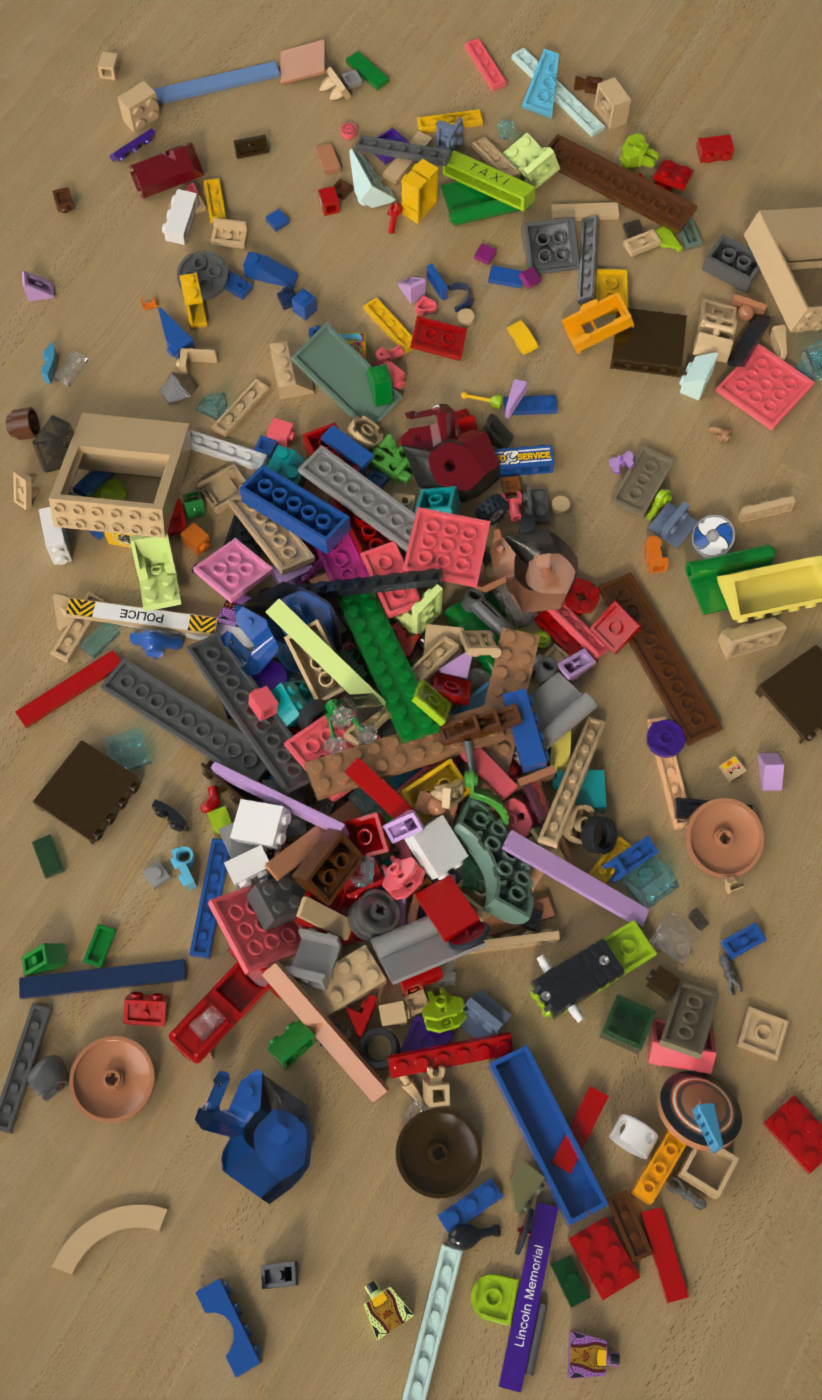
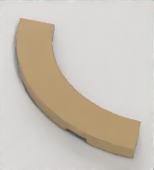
(104, 1225)

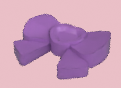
(626, 459)

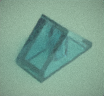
(213, 405)

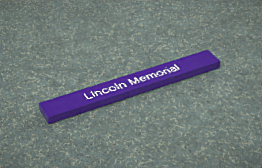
(528, 1297)

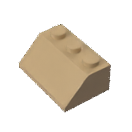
(289, 377)
(751, 637)

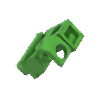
(394, 466)

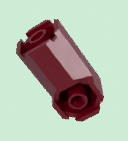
(166, 170)

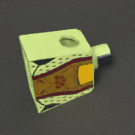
(385, 1309)

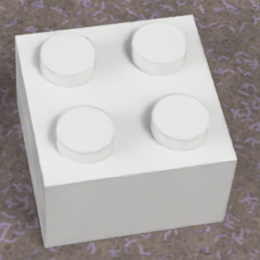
(248, 868)

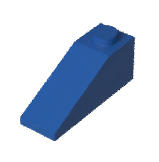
(267, 270)
(175, 336)

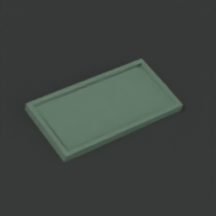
(341, 374)

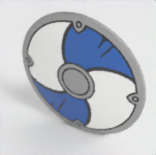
(713, 535)

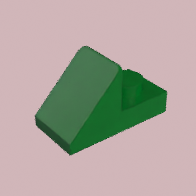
(194, 504)

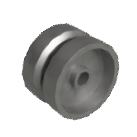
(373, 914)

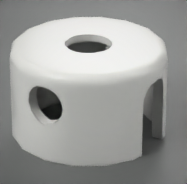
(636, 1137)

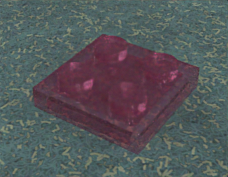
(538, 812)

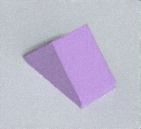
(37, 287)
(413, 288)
(576, 665)
(457, 667)
(771, 771)
(403, 826)

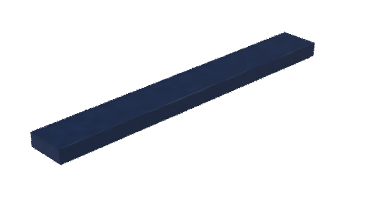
(102, 979)

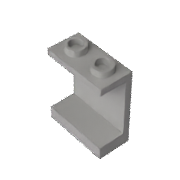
(315, 958)

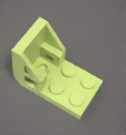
(532, 161)
(156, 572)
(421, 612)

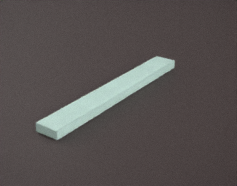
(562, 96)
(432, 1324)

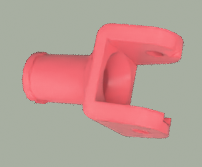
(385, 356)
(515, 506)

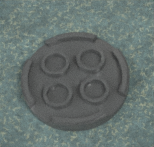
(211, 272)

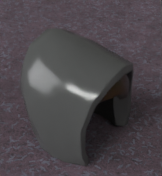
(48, 1077)

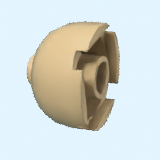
(365, 432)
(576, 820)

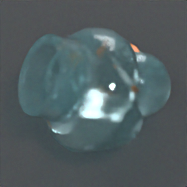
(506, 129)

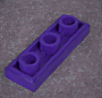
(132, 146)

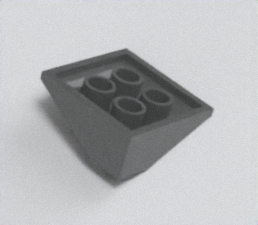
(551, 245)

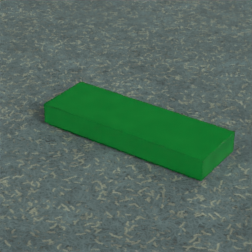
(367, 70)

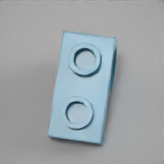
(184, 866)

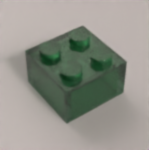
(627, 1024)

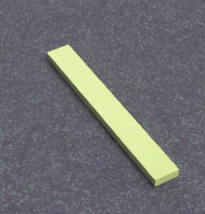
(319, 650)

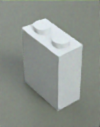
(55, 538)
(261, 824)
(437, 848)

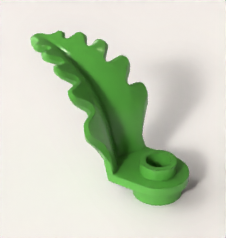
(485, 795)

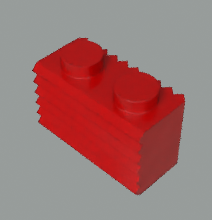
(715, 148)

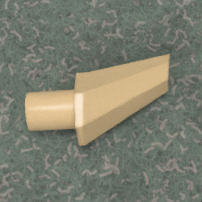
(410, 1087)

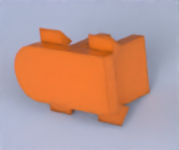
(149, 305)

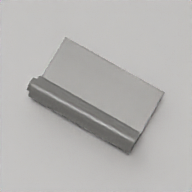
(558, 709)
(414, 950)

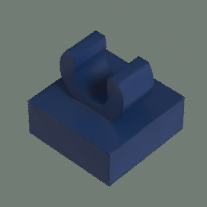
(285, 297)

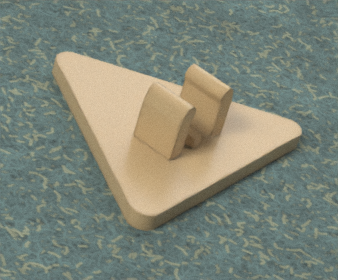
(60, 605)

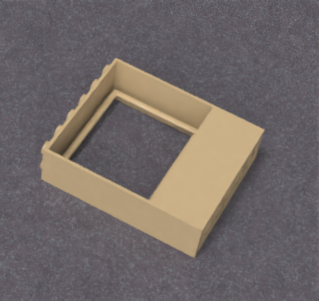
(787, 242)
(127, 448)

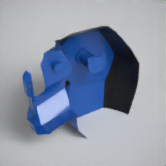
(268, 635)
(266, 1132)

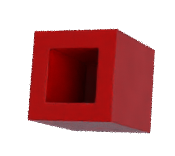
(329, 200)

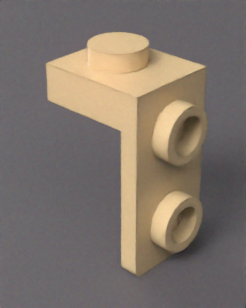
(195, 355)

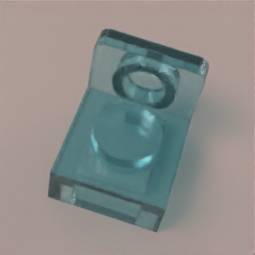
(367, 870)

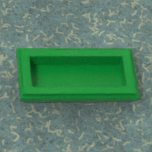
(99, 945)

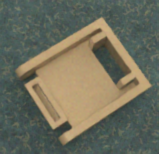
(220, 487)

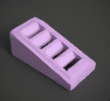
(516, 394)

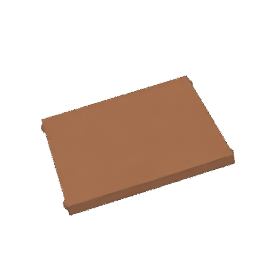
(303, 62)

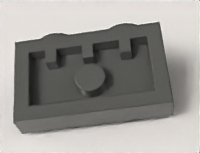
(537, 504)

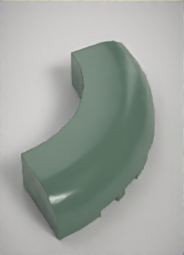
(504, 875)

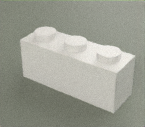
(180, 216)

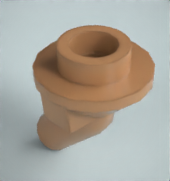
(724, 435)

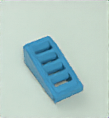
(708, 1123)

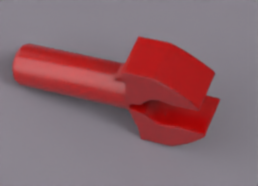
(393, 211)

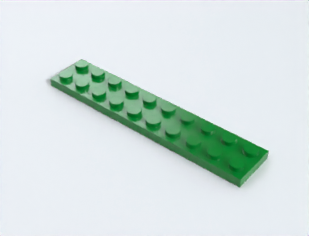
(386, 665)

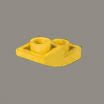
(522, 336)

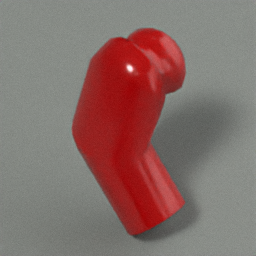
(212, 802)

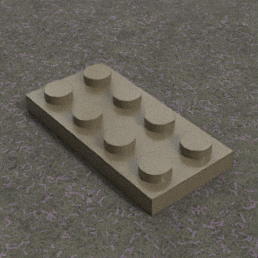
(642, 482)
(689, 1019)

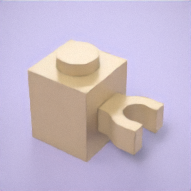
(436, 1089)

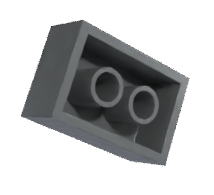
(732, 263)
(276, 901)

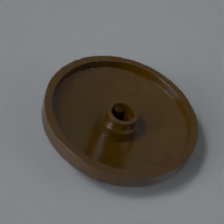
(438, 1153)

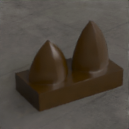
(251, 146)

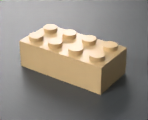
(318, 680)
(350, 982)

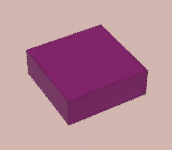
(485, 254)
(530, 278)

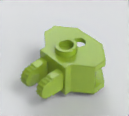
(637, 153)
(443, 1010)

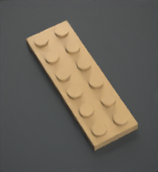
(279, 544)

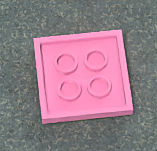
(233, 570)

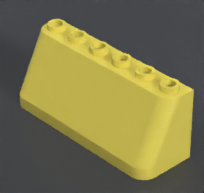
(773, 588)

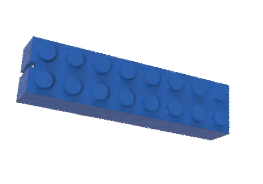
(543, 1131)

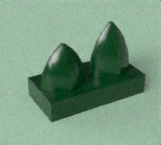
(351, 658)

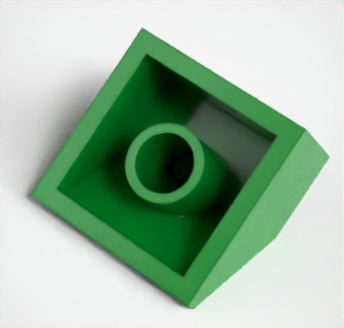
(291, 1044)

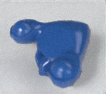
(155, 642)

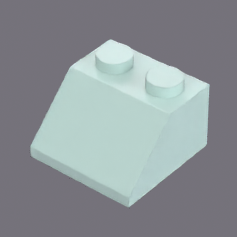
(698, 375)

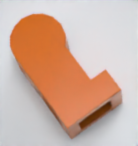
(653, 555)

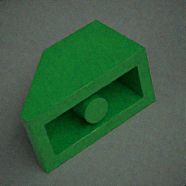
(380, 385)
(44, 958)

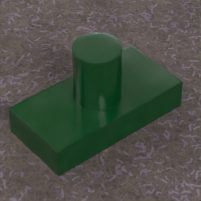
(570, 1281)

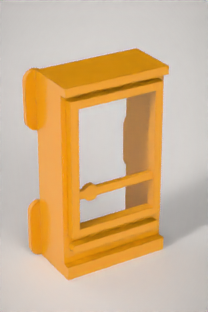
(592, 311)

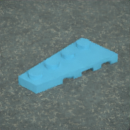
(542, 87)

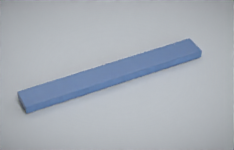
(217, 82)

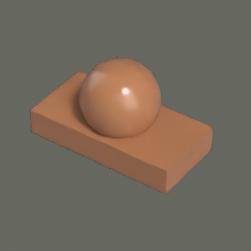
(748, 307)
(430, 805)

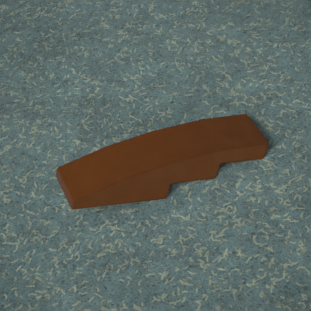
(480, 725)

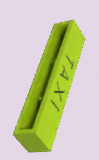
(490, 181)

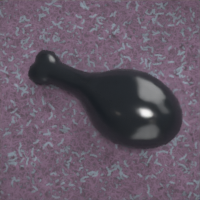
(467, 1236)

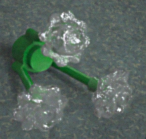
(340, 717)

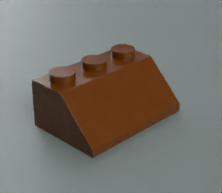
(328, 866)

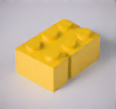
(419, 190)

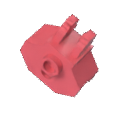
(514, 808)
(401, 876)

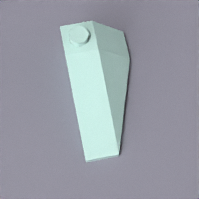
(367, 183)

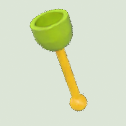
(495, 401)

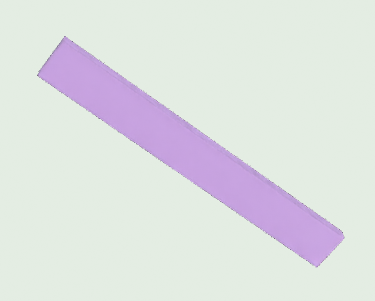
(277, 798)
(575, 878)

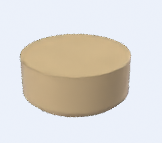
(465, 317)
(560, 505)

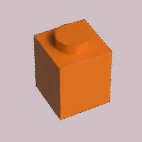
(196, 539)

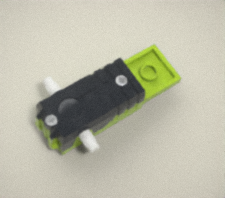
(589, 971)

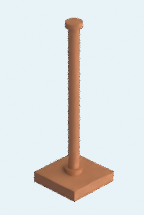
(537, 779)

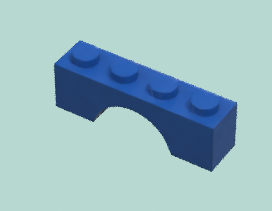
(217, 1299)

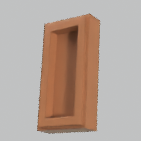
(328, 159)

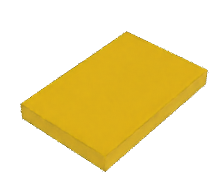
(610, 282)

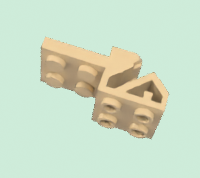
(715, 330)

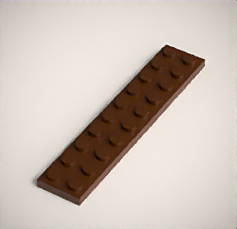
(622, 185)
(663, 662)

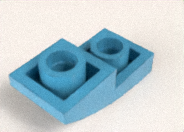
(51, 361)

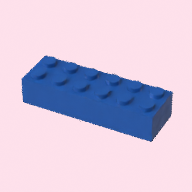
(295, 509)

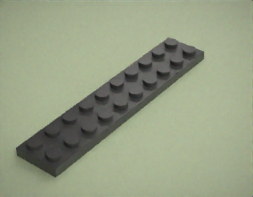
(233, 688)
(183, 719)

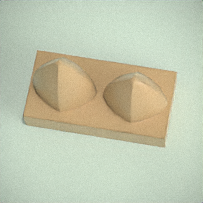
(331, 81)
(23, 488)
(450, 793)

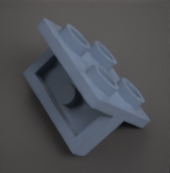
(449, 135)
(673, 524)
(484, 1016)

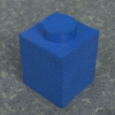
(304, 304)

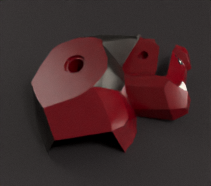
(449, 459)

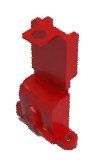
(233, 997)

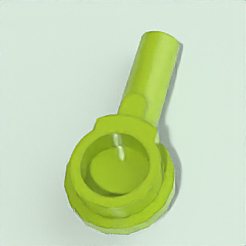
(662, 499)
(544, 640)

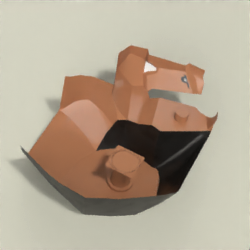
(534, 572)

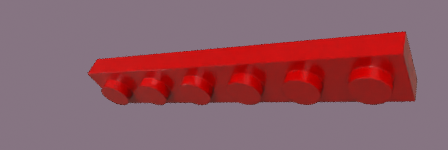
(450, 1054)

